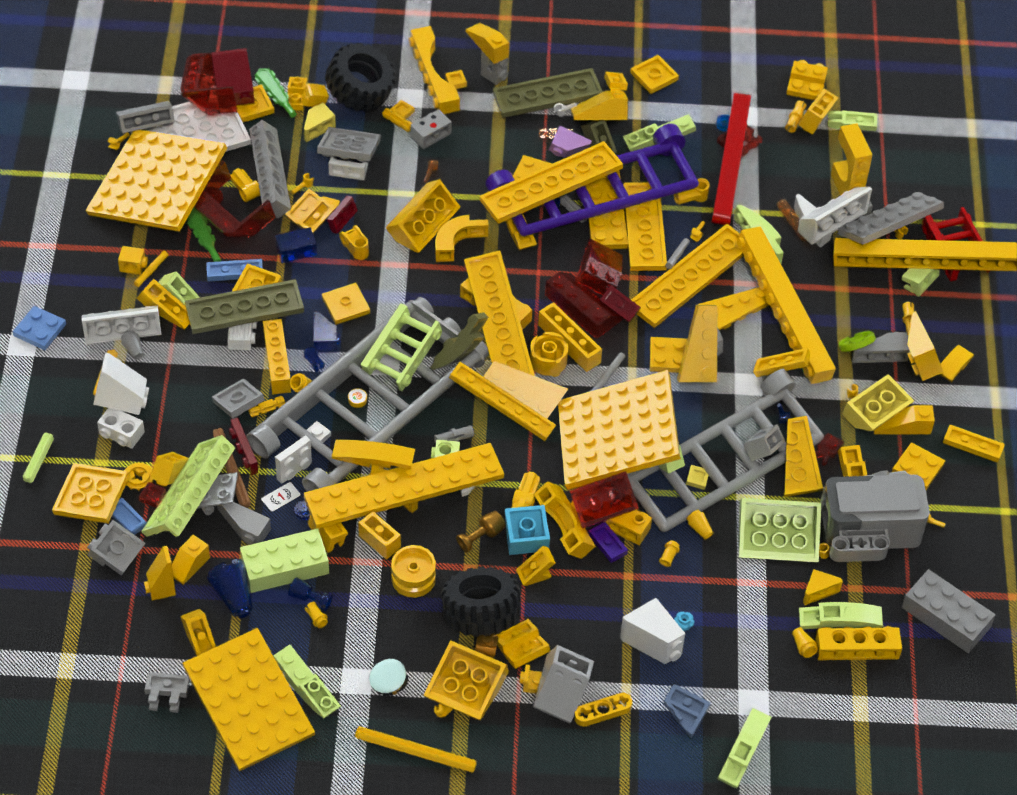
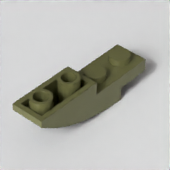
(459, 347)

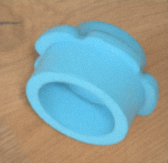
(684, 625)

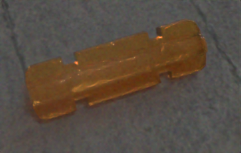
(543, 133)

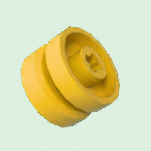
(413, 571)

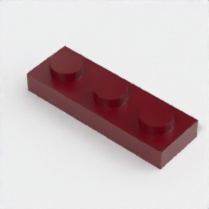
(243, 447)

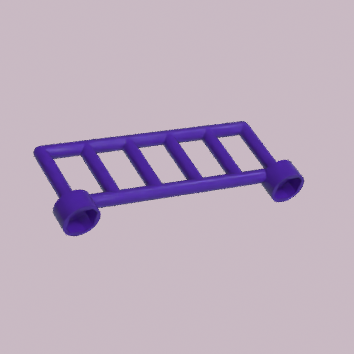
(668, 142)

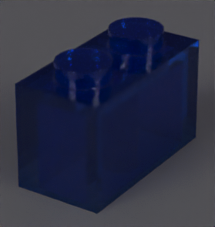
(296, 245)

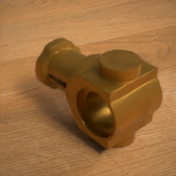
(487, 645)

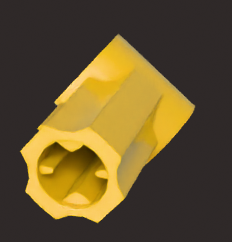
(247, 188)
(698, 194)

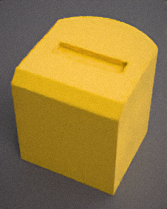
(314, 95)

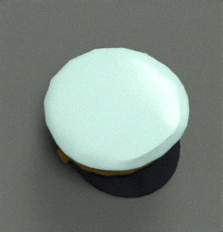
(388, 677)

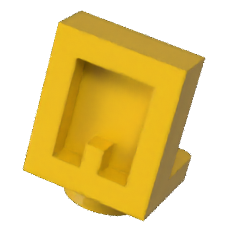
(530, 680)

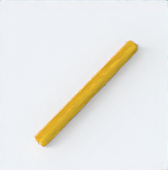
(416, 749)

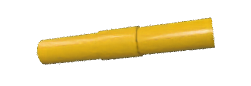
(150, 269)

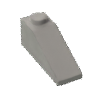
(886, 348)
(247, 523)

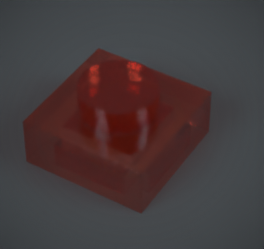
(152, 494)

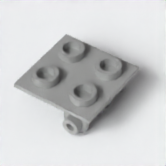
(220, 492)

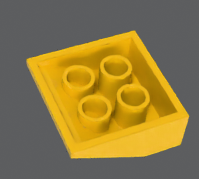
(604, 106)
(466, 680)

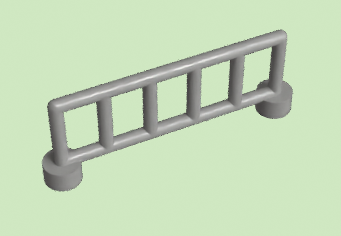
(777, 388)

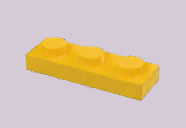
(787, 361)
(973, 443)

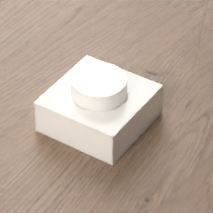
(319, 431)

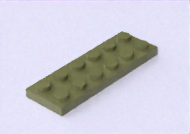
(546, 92)
(244, 306)

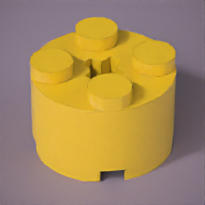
(549, 354)

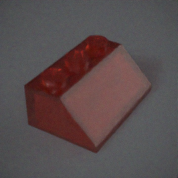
(604, 499)

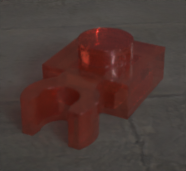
(828, 447)

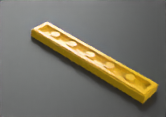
(502, 401)

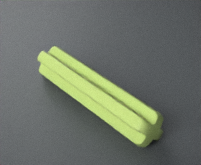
(38, 457)

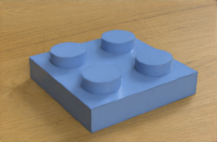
(39, 328)

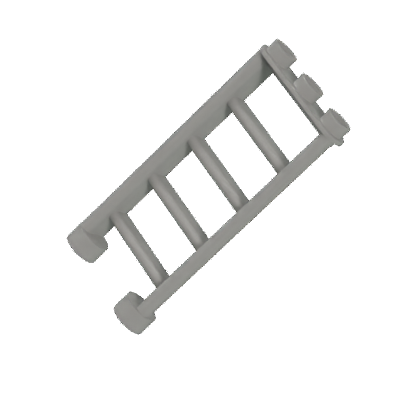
(265, 439)

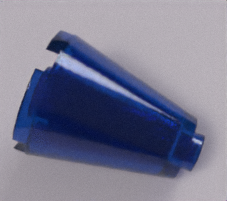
(232, 586)

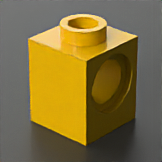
(132, 260)

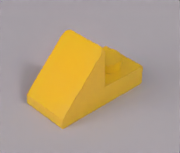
(536, 567)

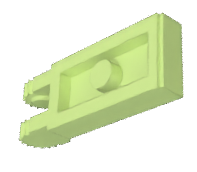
(865, 121)

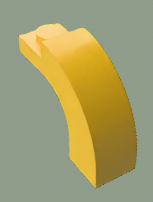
(453, 232)

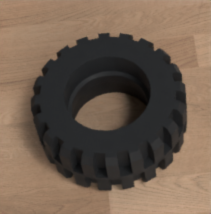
(353, 91)
(481, 601)

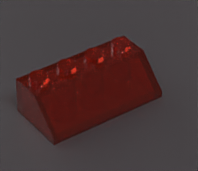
(581, 304)

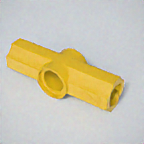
(525, 494)

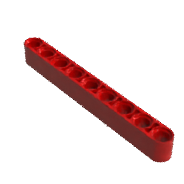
(731, 159)

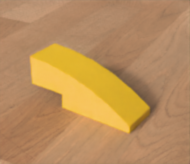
(851, 461)

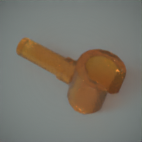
(432, 166)

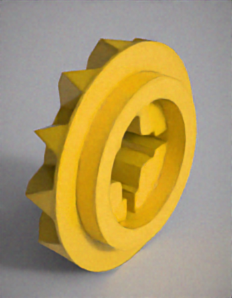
(141, 470)

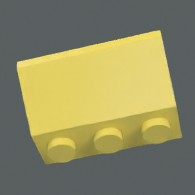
(877, 404)

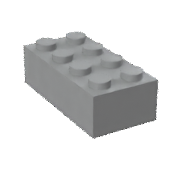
(948, 611)

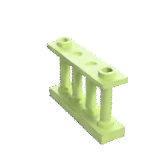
(392, 332)

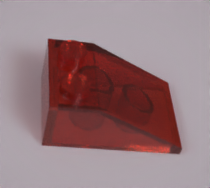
(600, 267)

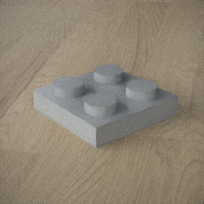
(238, 398)

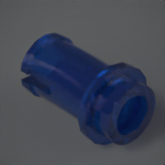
(311, 355)

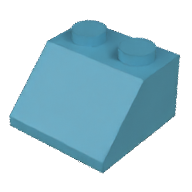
(526, 529)

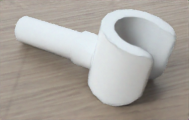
(560, 108)

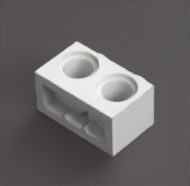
(117, 424)

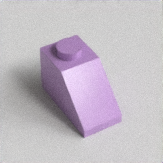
(568, 143)

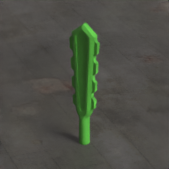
(274, 89)
(202, 231)

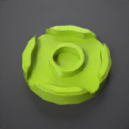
(858, 341)

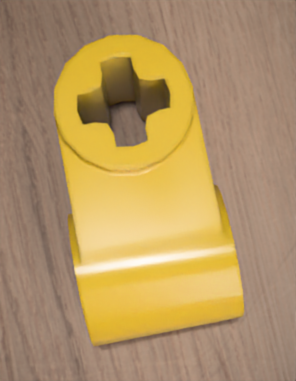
(355, 242)

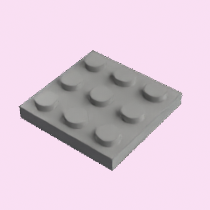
(348, 144)

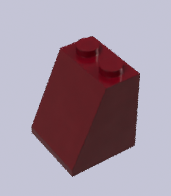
(233, 69)

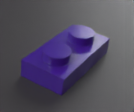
(608, 542)

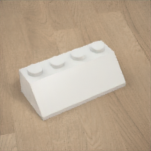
(835, 214)
(113, 324)

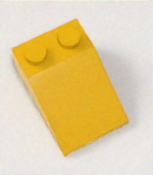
(922, 351)

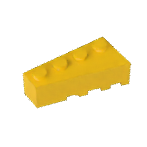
(700, 353)

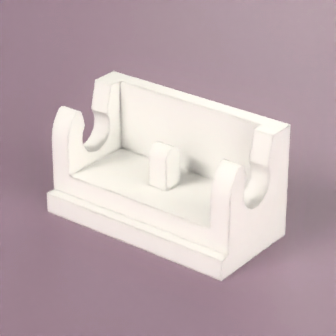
(347, 169)

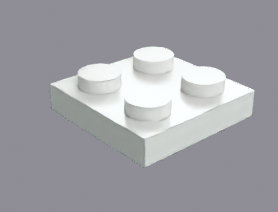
(293, 459)

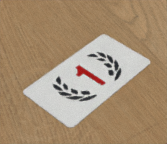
(280, 496)

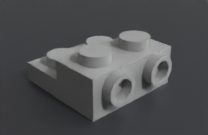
(115, 547)

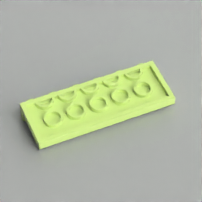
(189, 487)

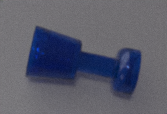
(303, 591)

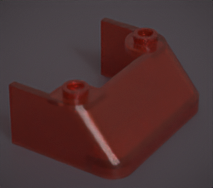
(197, 87)
(210, 208)

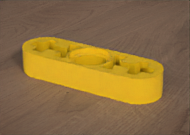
(599, 717)

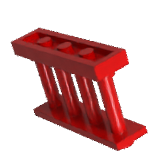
(932, 232)

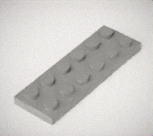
(890, 218)

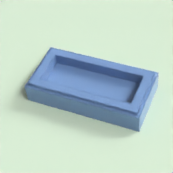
(128, 517)

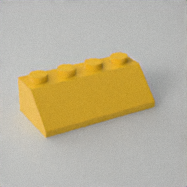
(423, 216)

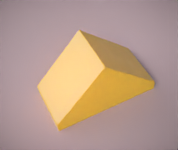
(821, 586)

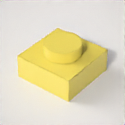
(697, 477)

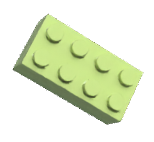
(284, 559)

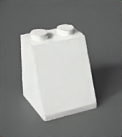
(120, 387)
(653, 632)

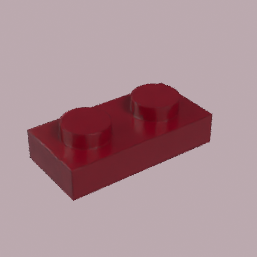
(342, 214)
(620, 303)

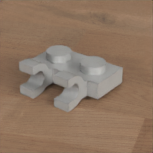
(166, 685)

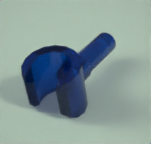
(783, 416)

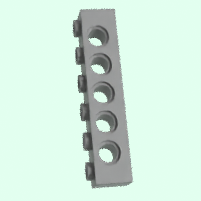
(270, 167)

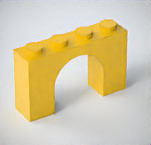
(856, 168)

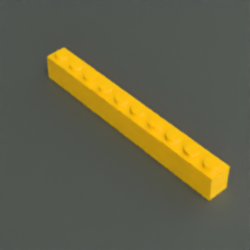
(926, 254)
(785, 303)

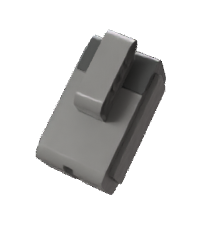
(872, 515)

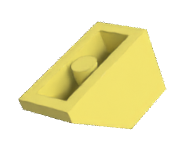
(318, 121)

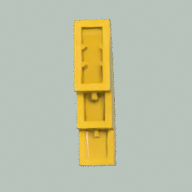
(375, 453)

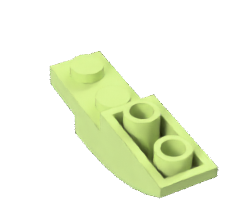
(644, 137)
(749, 219)
(841, 615)
(305, 683)
(744, 748)

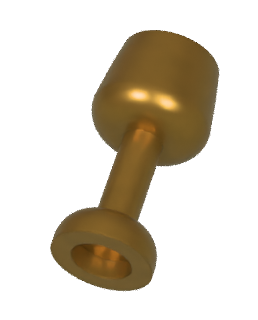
(490, 525)

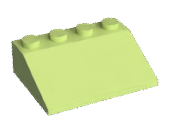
(779, 530)

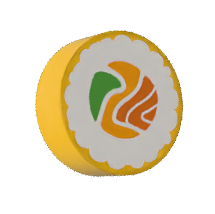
(357, 398)

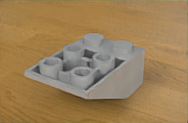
(562, 683)

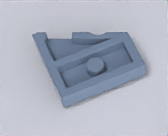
(686, 708)

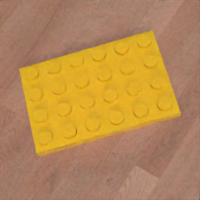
(248, 699)

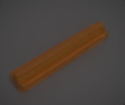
(790, 215)

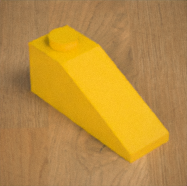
(489, 41)
(818, 111)
(168, 305)
(911, 420)
(160, 577)

